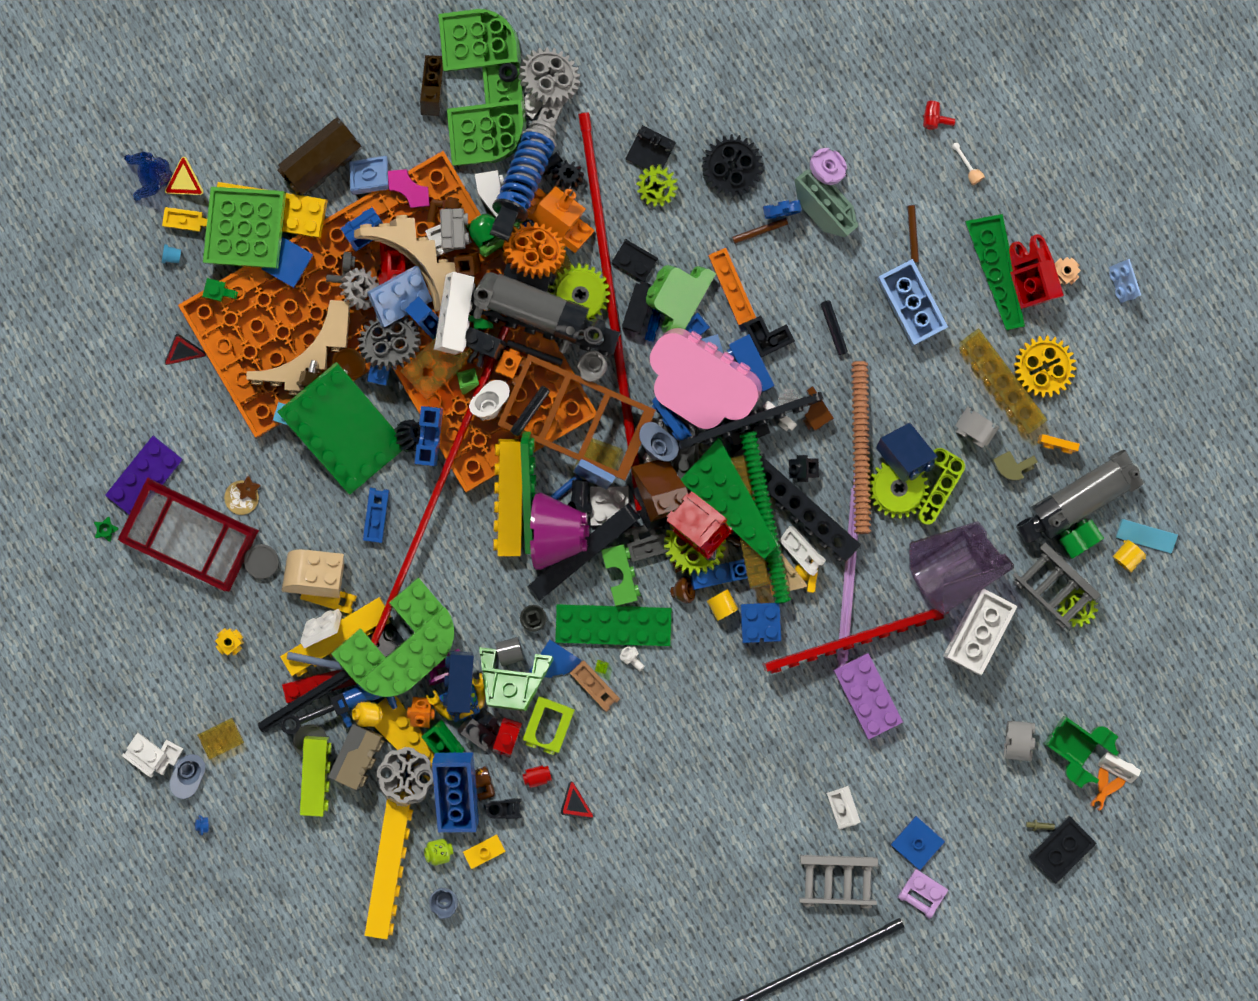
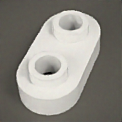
(785, 423)

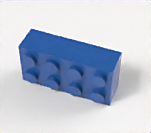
(455, 792)

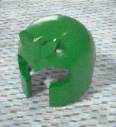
(480, 229)

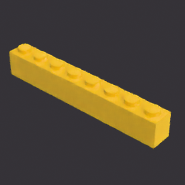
(388, 869)

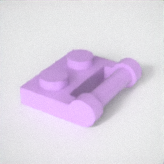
(927, 888)

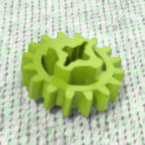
(656, 178)
(1082, 614)

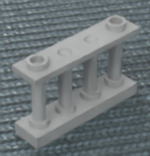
(848, 864)

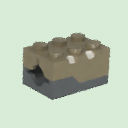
(356, 757)

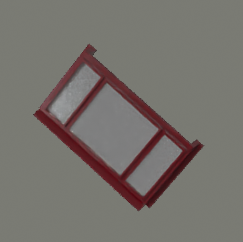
(187, 535)

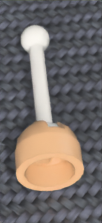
(974, 175)

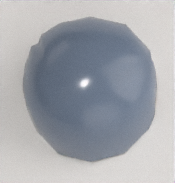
(443, 895)

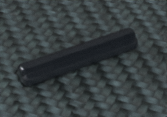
(834, 327)
(529, 411)

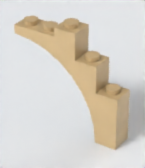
(420, 251)
(332, 335)

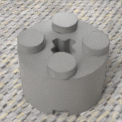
(977, 427)
(1019, 741)

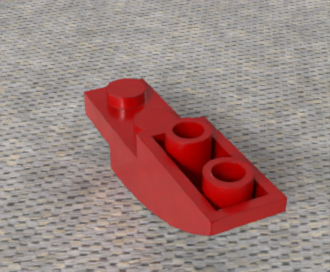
(391, 263)

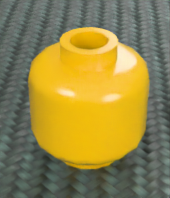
(367, 714)

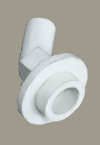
(628, 655)

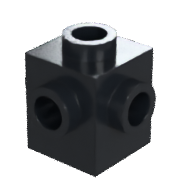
(803, 468)

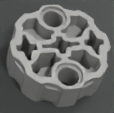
(390, 764)

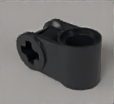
(506, 808)

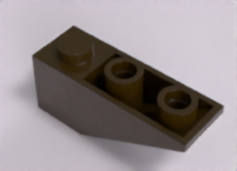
(431, 86)

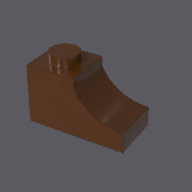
(817, 413)

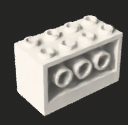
(980, 631)

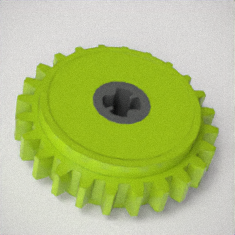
(587, 282)
(898, 502)

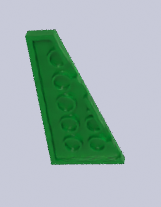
(722, 488)

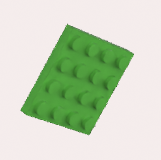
(244, 227)

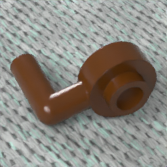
(450, 203)

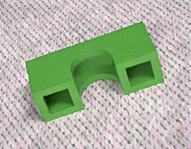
(617, 557)

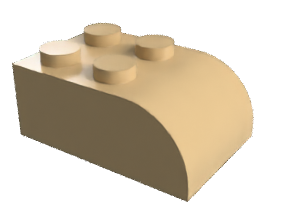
(313, 573)

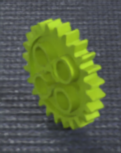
(682, 559)

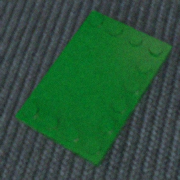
(341, 428)

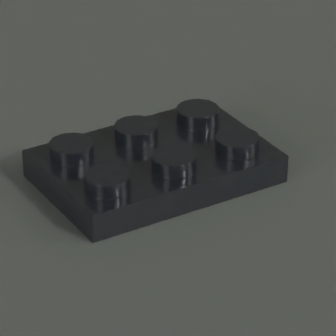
(1062, 849)

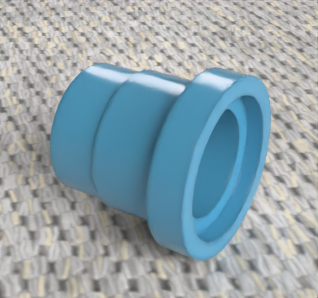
(171, 254)

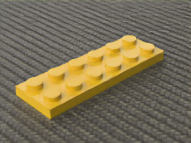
(301, 214)

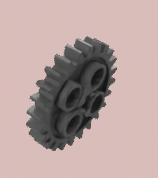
(389, 343)

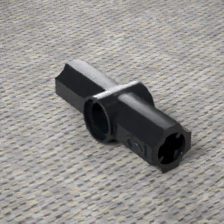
(580, 496)

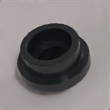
(502, 72)

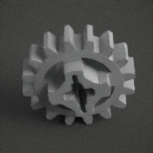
(357, 290)

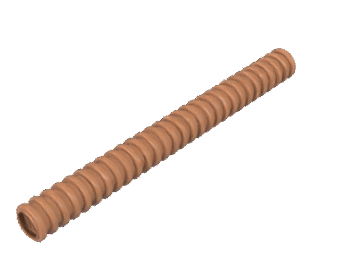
(861, 447)

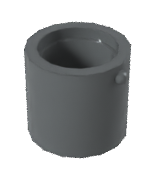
(509, 651)

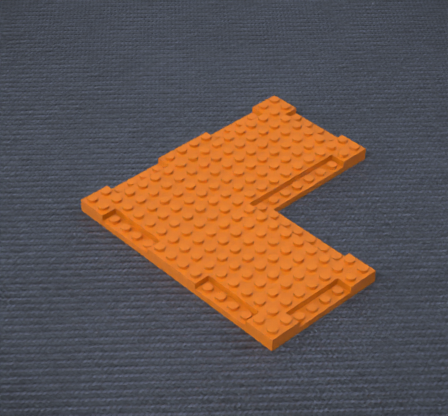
(278, 322)

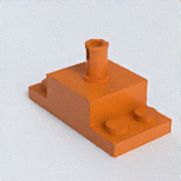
(562, 214)

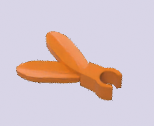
(1106, 788)

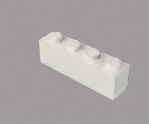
(454, 313)

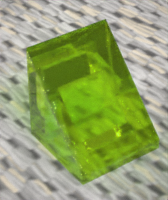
(601, 666)

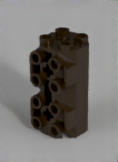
(319, 157)

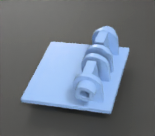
(1124, 281)

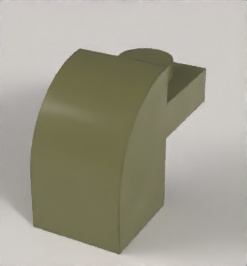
(1009, 469)

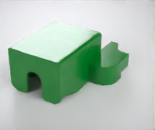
(1076, 745)

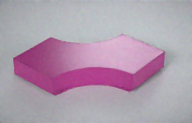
(400, 182)

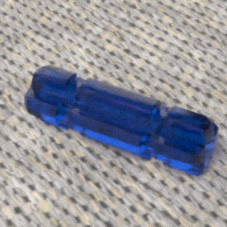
(653, 326)

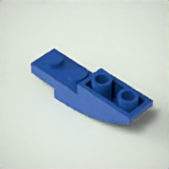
(721, 574)

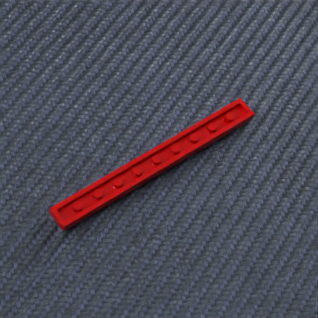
(848, 642)

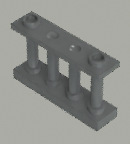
(1075, 581)

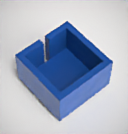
(760, 621)

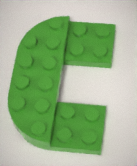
(413, 658)

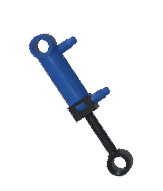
(340, 704)

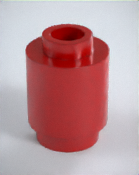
(537, 776)

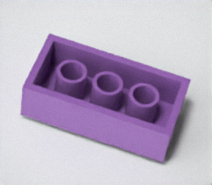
(867, 696)

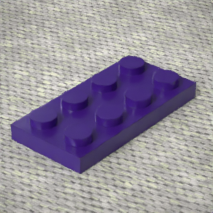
(154, 462)

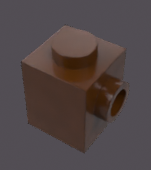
(467, 263)

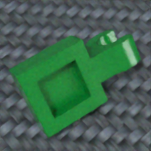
(216, 290)

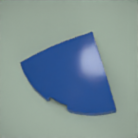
(562, 662)

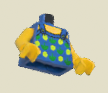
(477, 702)

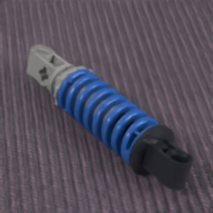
(530, 159)

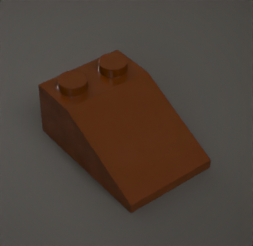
(659, 488)

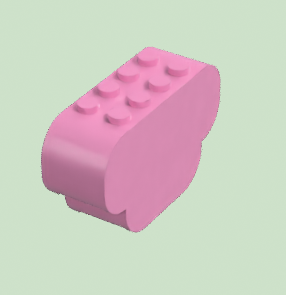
(701, 380)

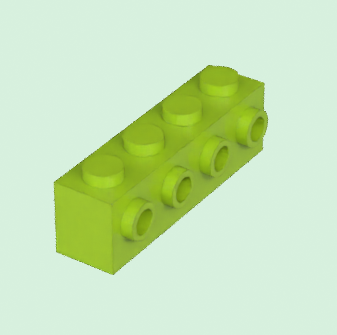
(314, 776)

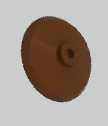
(351, 361)

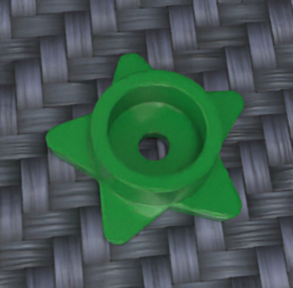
(100, 529)

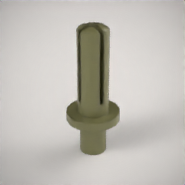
(1038, 825)

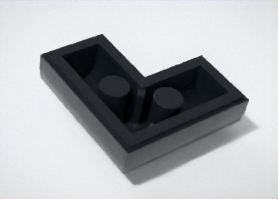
(766, 341)

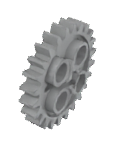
(549, 76)

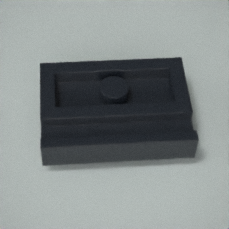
(634, 260)

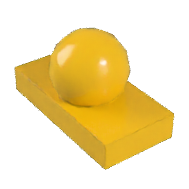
(811, 584)

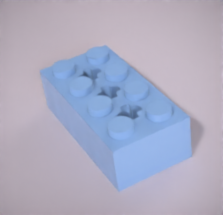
(917, 291)

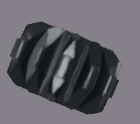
(573, 172)
(407, 435)

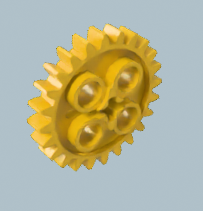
(1037, 351)

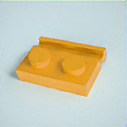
(1050, 442)

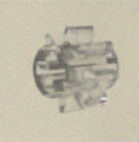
(786, 397)

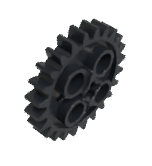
(748, 173)

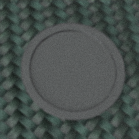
(261, 561)
(306, 730)

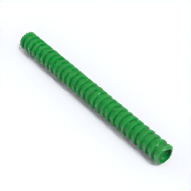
(762, 502)

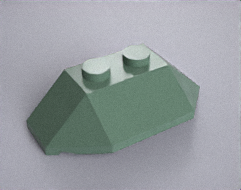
(825, 205)

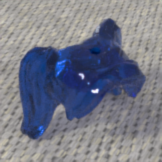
(151, 173)

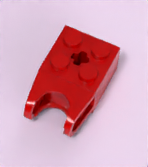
(1034, 273)

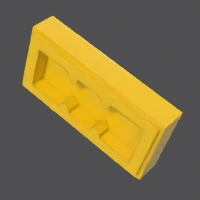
(484, 851)

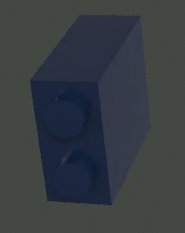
(906, 452)

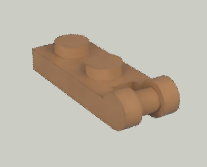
(594, 685)

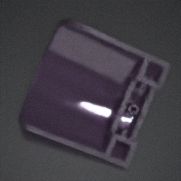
(955, 565)

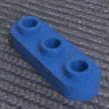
(672, 420)

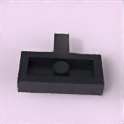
(479, 731)

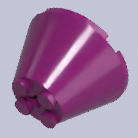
(557, 531)

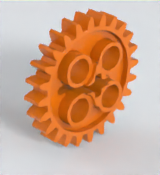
(534, 246)

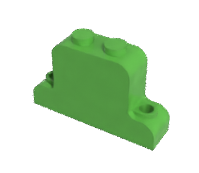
(678, 294)

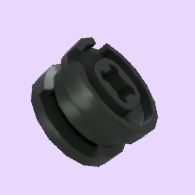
(533, 617)

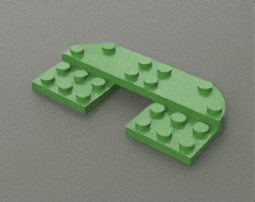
(490, 129)

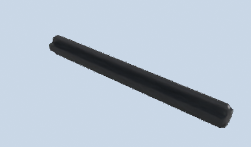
(304, 700)

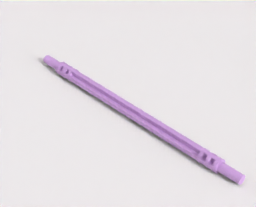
(848, 587)

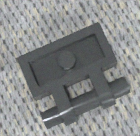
(645, 547)

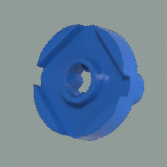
(783, 208)

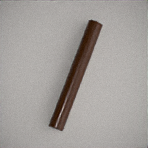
(760, 230)
(913, 233)

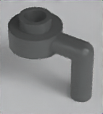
(348, 263)

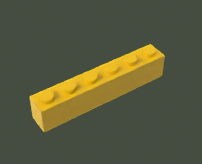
(508, 498)
(363, 618)

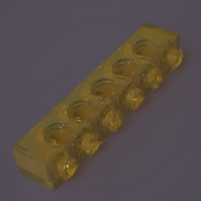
(1036, 417)

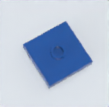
(917, 842)

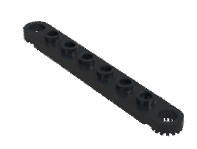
(744, 424)

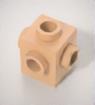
(1072, 265)

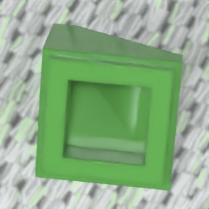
(467, 380)

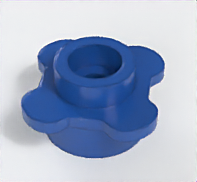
(201, 825)

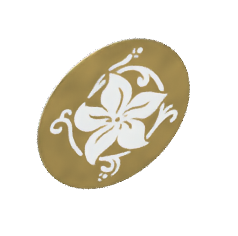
(235, 504)

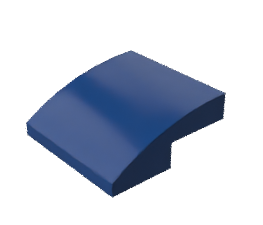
(292, 263)

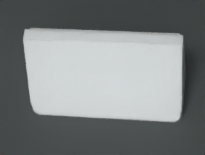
(843, 807)

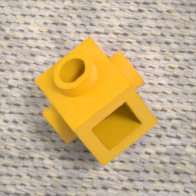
(236, 638)

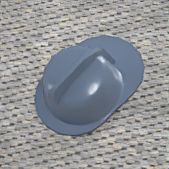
(658, 442)
(187, 776)

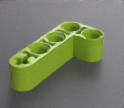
(938, 489)

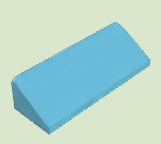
(1146, 536)

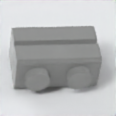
(453, 229)

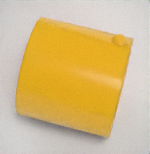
(1129, 556)
(722, 605)

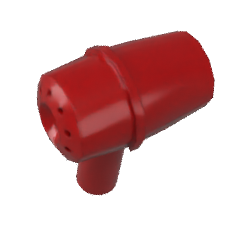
(932, 116)

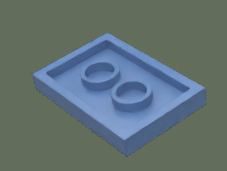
(396, 294)

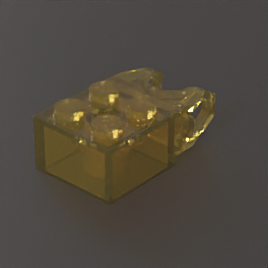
(444, 368)

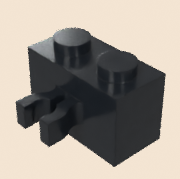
(483, 345)

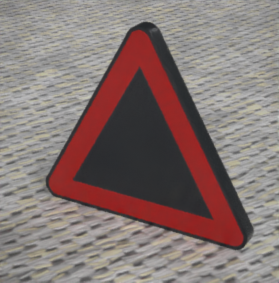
(182, 350)
(574, 804)

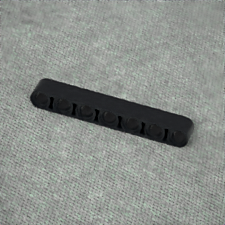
(595, 543)

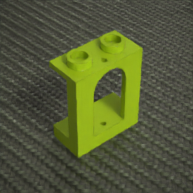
(556, 744)

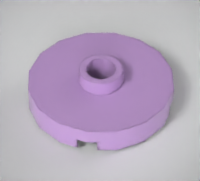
(828, 166)

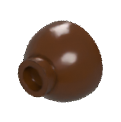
(683, 590)

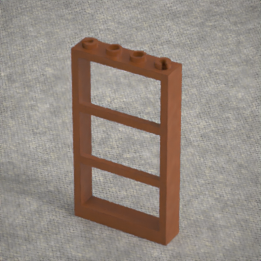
(635, 441)

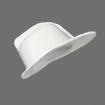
(489, 400)

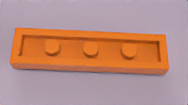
(732, 286)

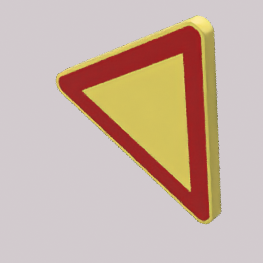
(184, 180)

